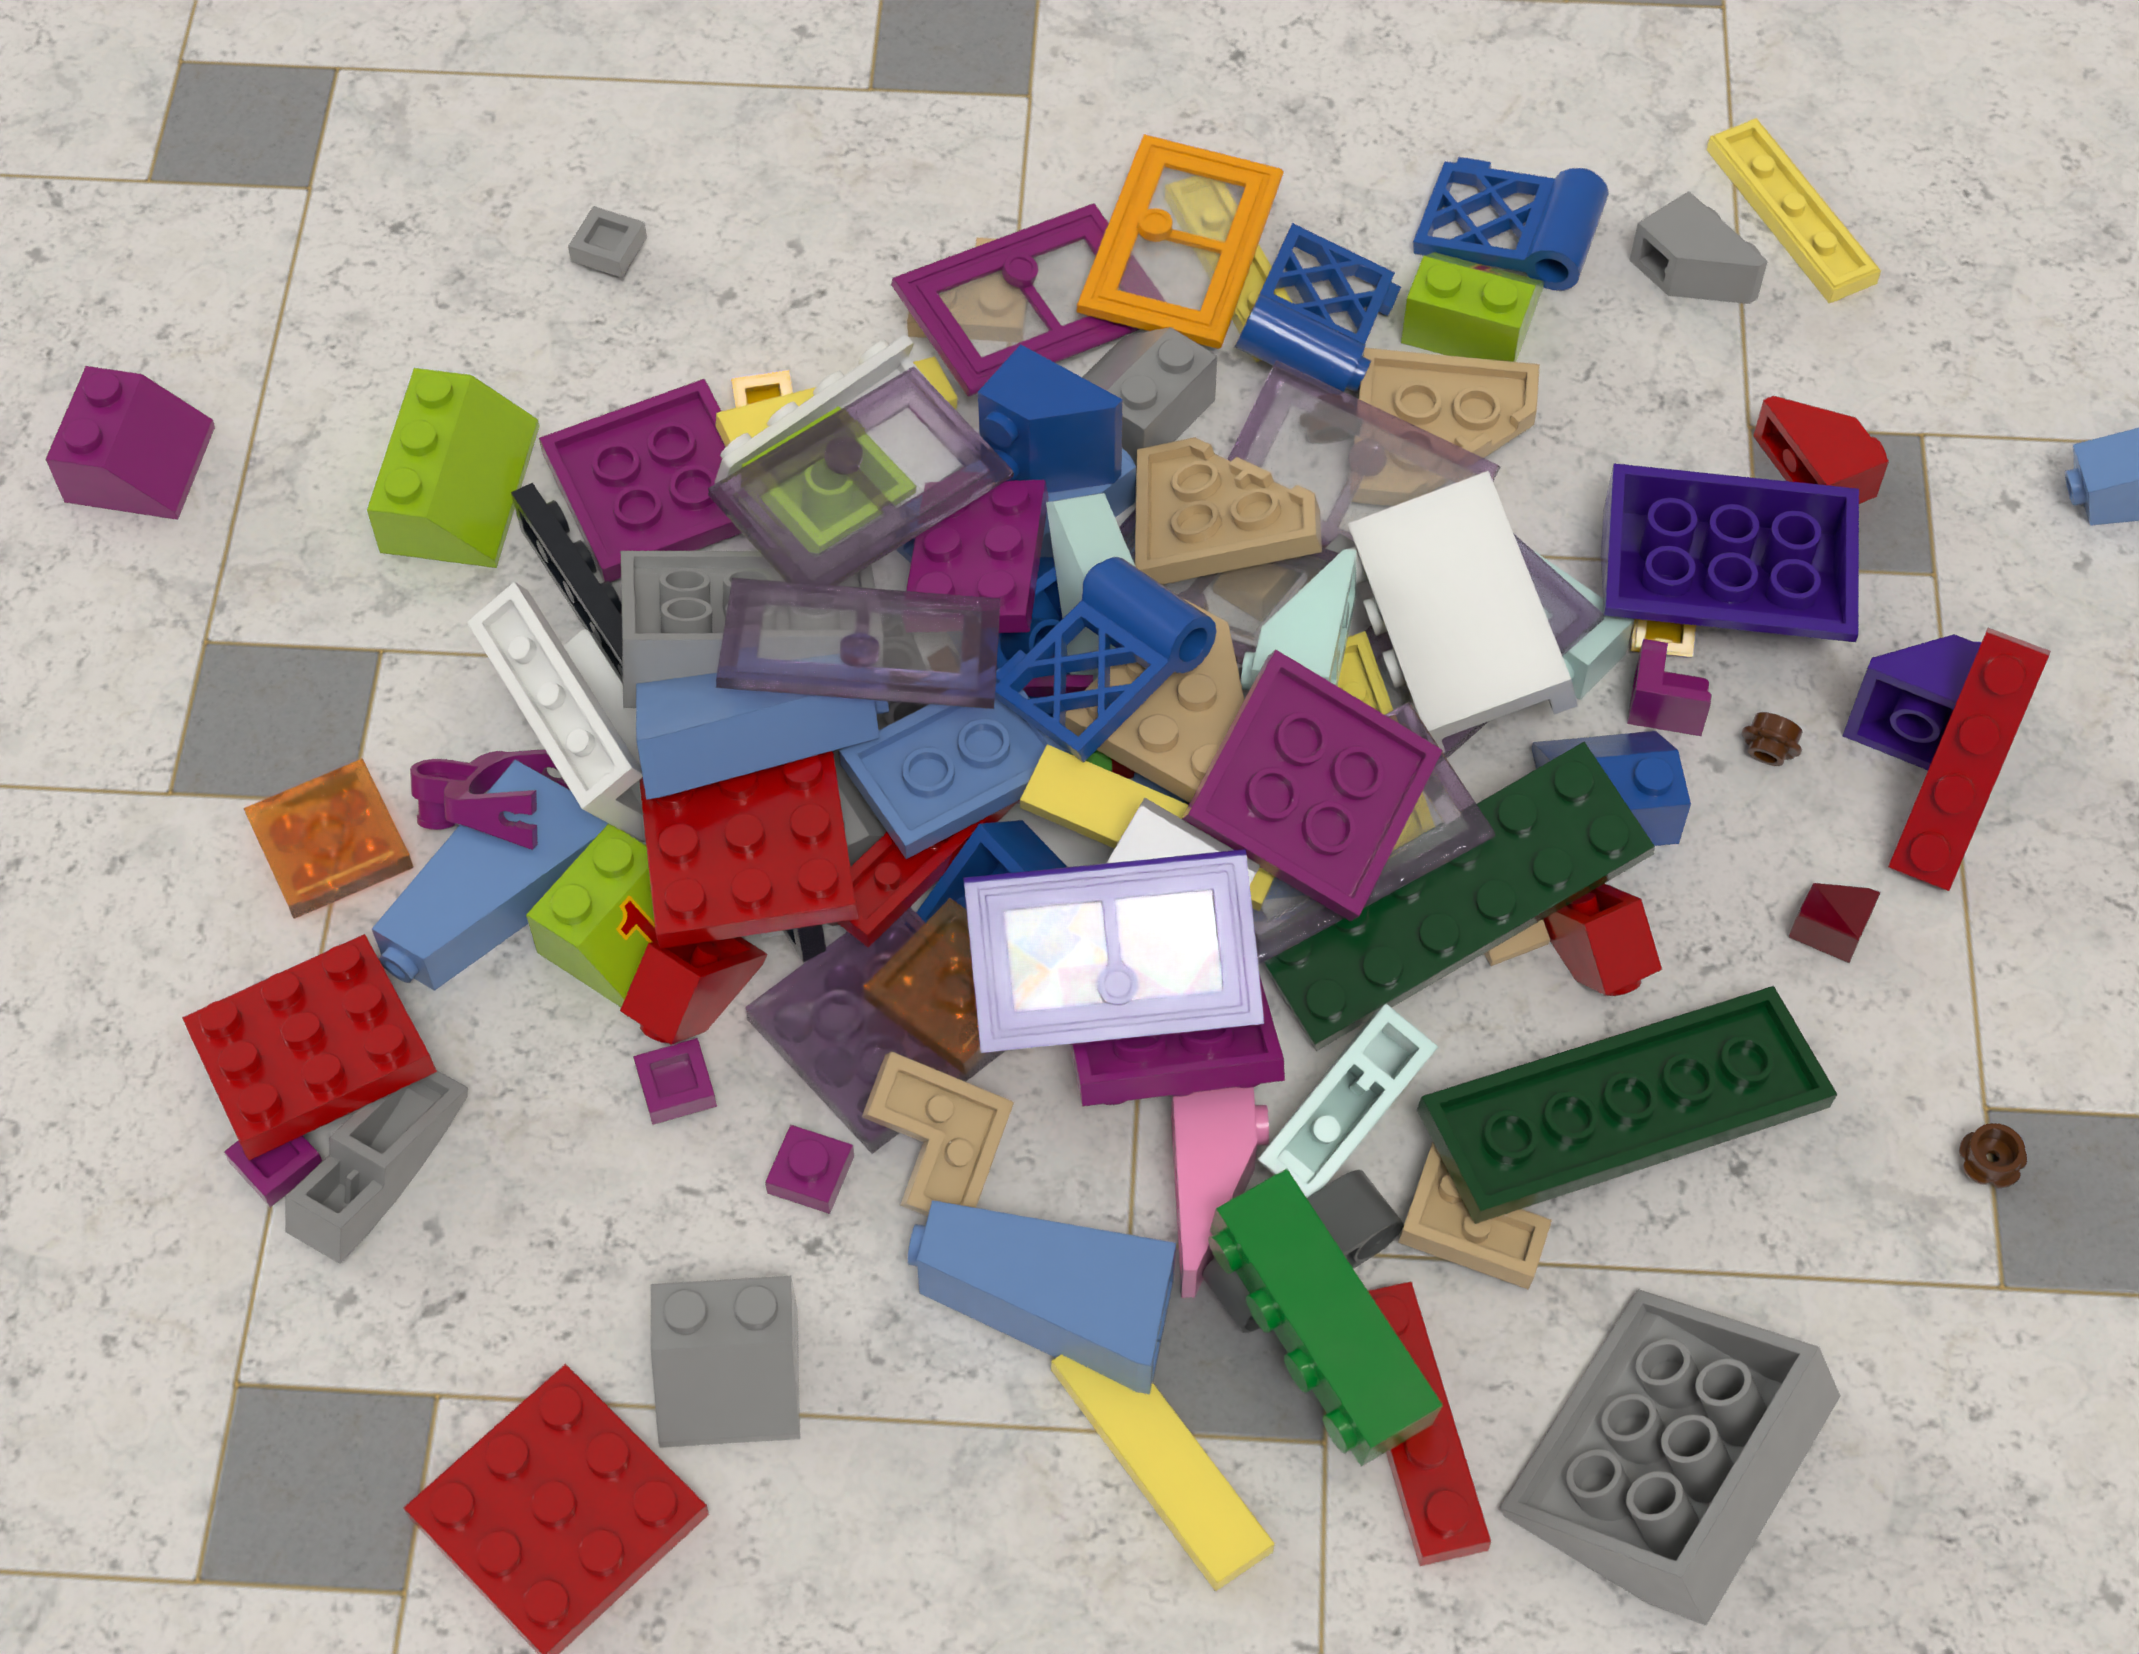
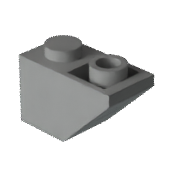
(1697, 254)

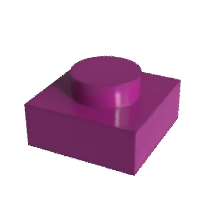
(675, 1081)
(809, 1169)
(276, 1171)

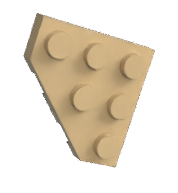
(1454, 397)
(1215, 514)
(1180, 724)

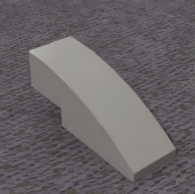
(371, 1165)

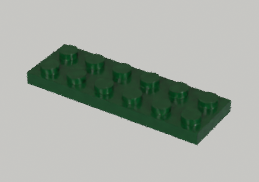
(1553, 843)
(1624, 1103)

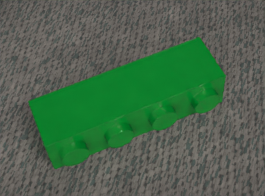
(1323, 1318)

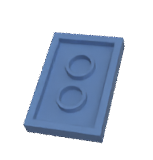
(944, 770)

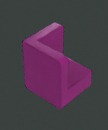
(1667, 698)

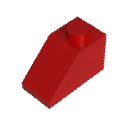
(1820, 446)
(1605, 940)
(689, 986)

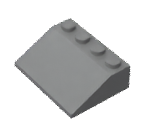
(679, 610)
(1675, 1451)

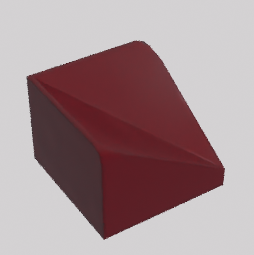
(1834, 918)

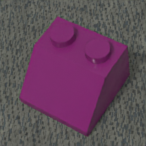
(128, 445)

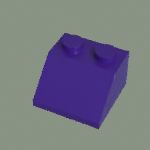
(1911, 698)

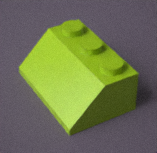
(451, 471)

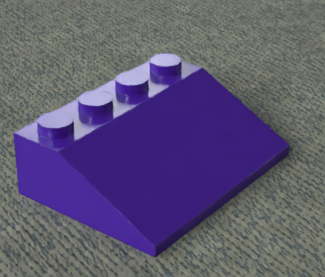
(1731, 552)

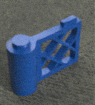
(1556, 227)
(1305, 332)
(1143, 625)

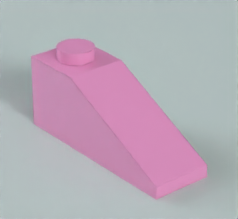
(1213, 1162)

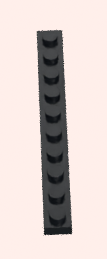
(600, 613)

